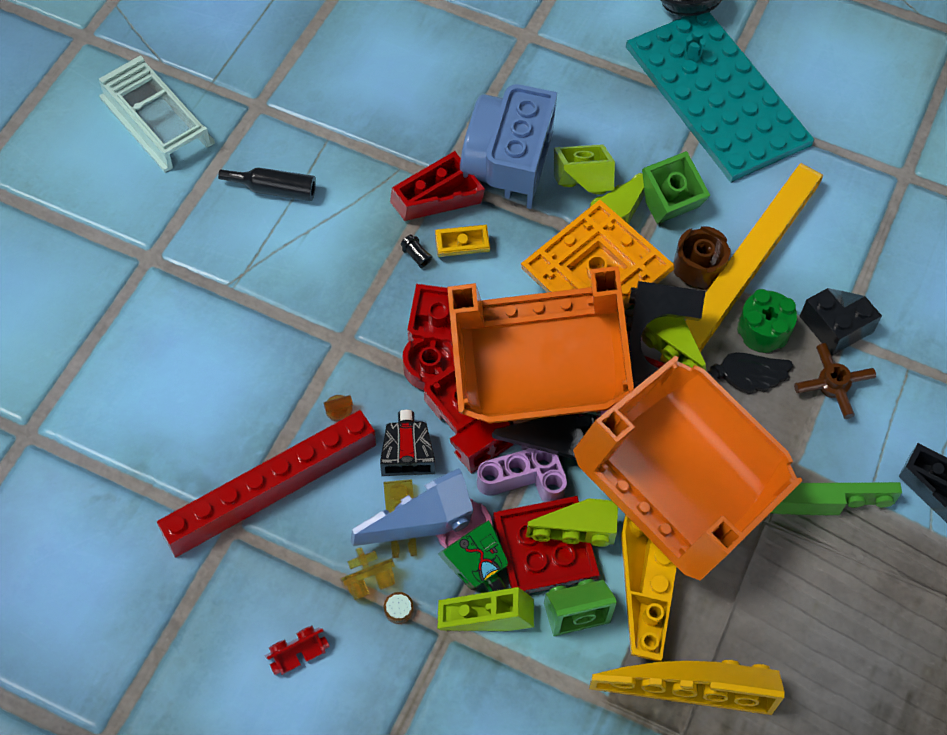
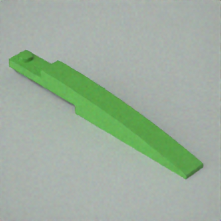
(833, 497)

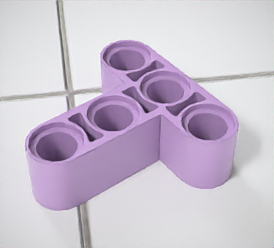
(532, 473)

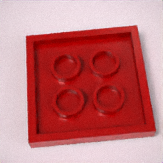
(538, 564)

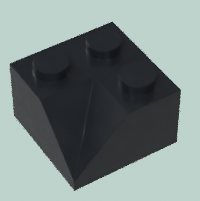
(839, 318)

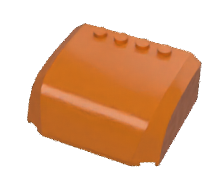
(541, 351)
(687, 465)

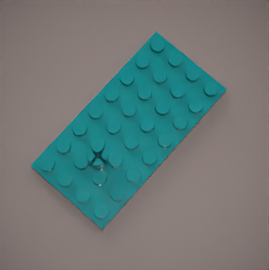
(719, 95)

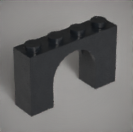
(652, 302)

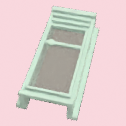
(151, 111)

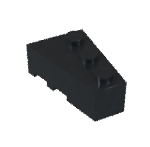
(927, 476)

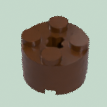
(701, 256)

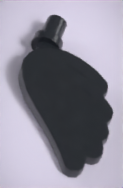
(751, 371)

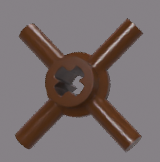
(835, 380)

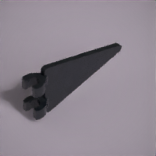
(548, 434)

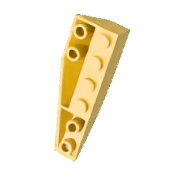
(648, 590)

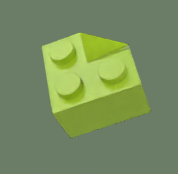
(585, 165)

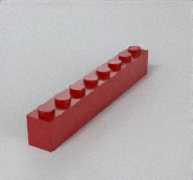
(267, 483)

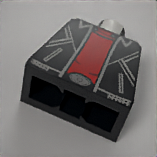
(407, 447)

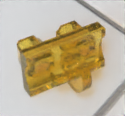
(355, 581)

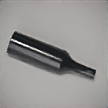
(274, 182)

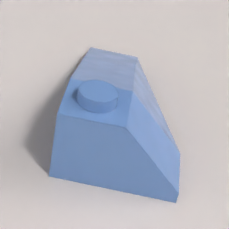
(434, 512)

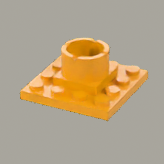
(592, 242)

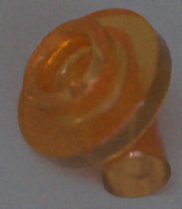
(338, 407)

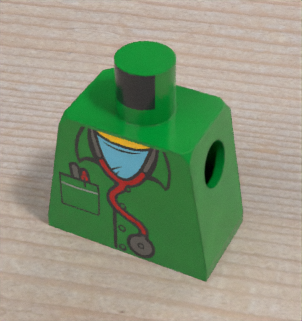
(477, 558)

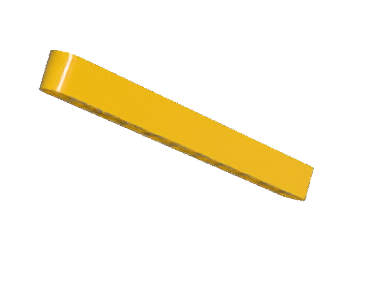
(753, 253)

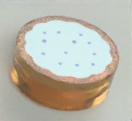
(398, 607)

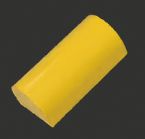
(462, 240)

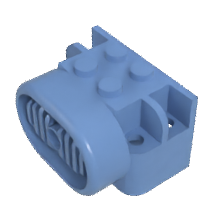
(510, 139)

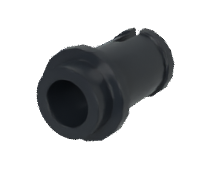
(411, 245)

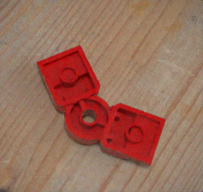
(432, 340)

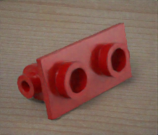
(285, 653)

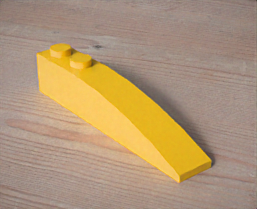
(699, 683)

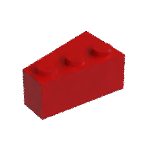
(436, 190)

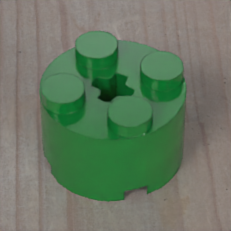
(767, 321)

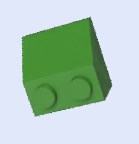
(673, 187)
(579, 606)

